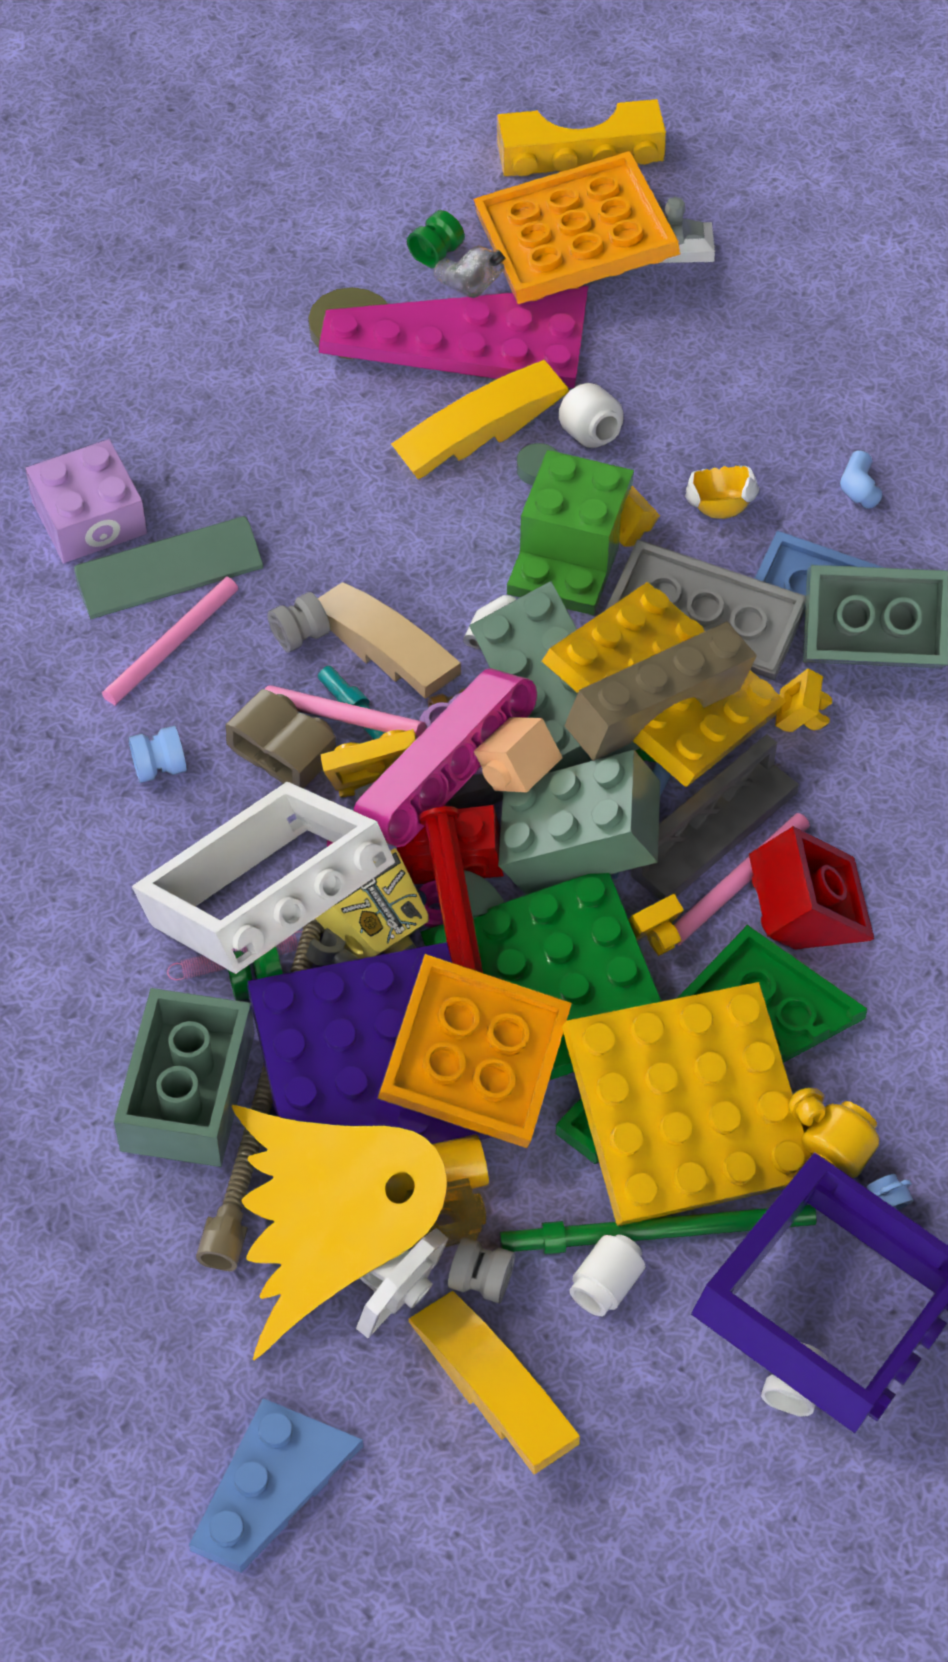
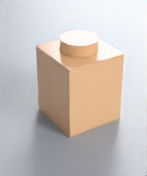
(518, 754)

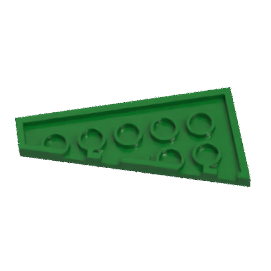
(798, 1001)

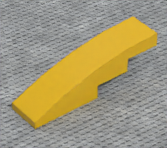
(477, 417)
(495, 1381)

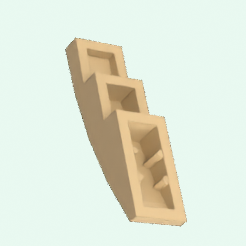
(388, 640)

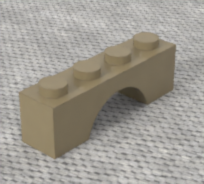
(621, 705)

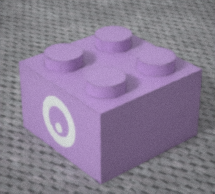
(86, 500)

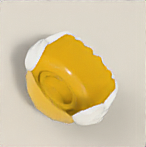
(722, 491)

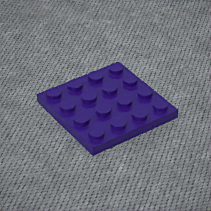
(332, 1037)

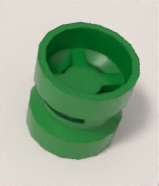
(440, 235)
(263, 967)

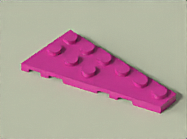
(464, 334)

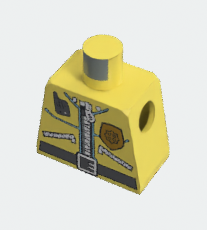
(378, 913)

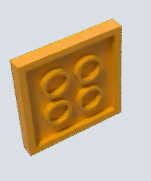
(475, 1051)

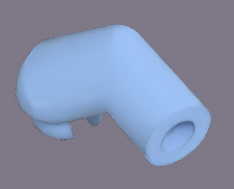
(857, 483)

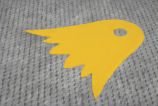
(333, 1207)

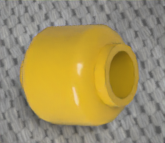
(843, 1137)

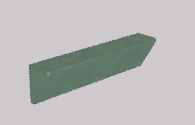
(167, 567)

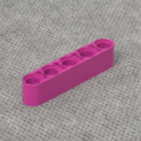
(444, 754)

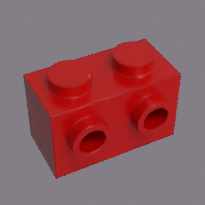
(478, 843)

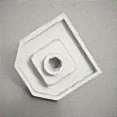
(400, 1281)

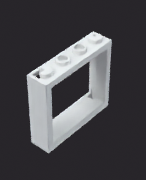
(285, 907)

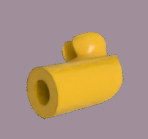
(807, 1106)

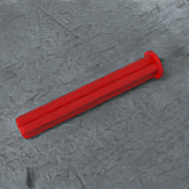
(452, 886)

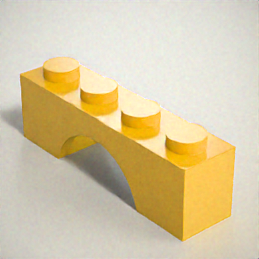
(535, 145)

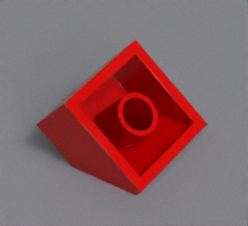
(809, 892)

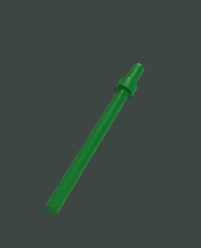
(555, 1237)

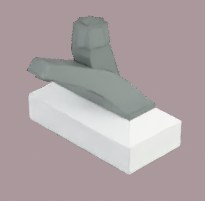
(694, 237)

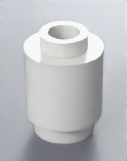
(607, 1274)

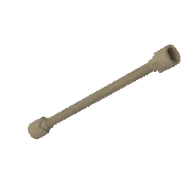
(224, 1234)

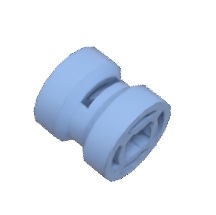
(160, 753)

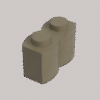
(280, 738)

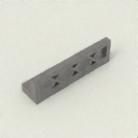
(747, 796)

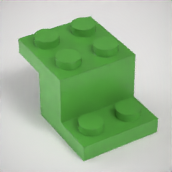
(571, 529)

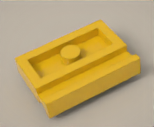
(360, 764)

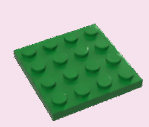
(566, 945)

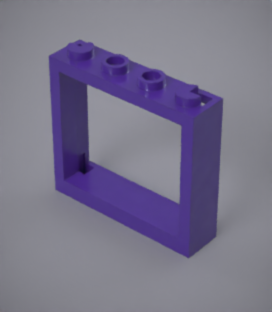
(783, 1355)

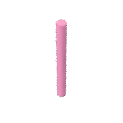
(170, 641)
(349, 713)
(727, 887)

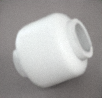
(591, 415)

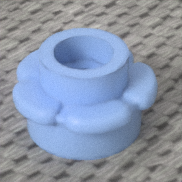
(892, 1191)

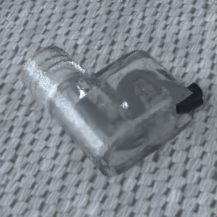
(472, 273)

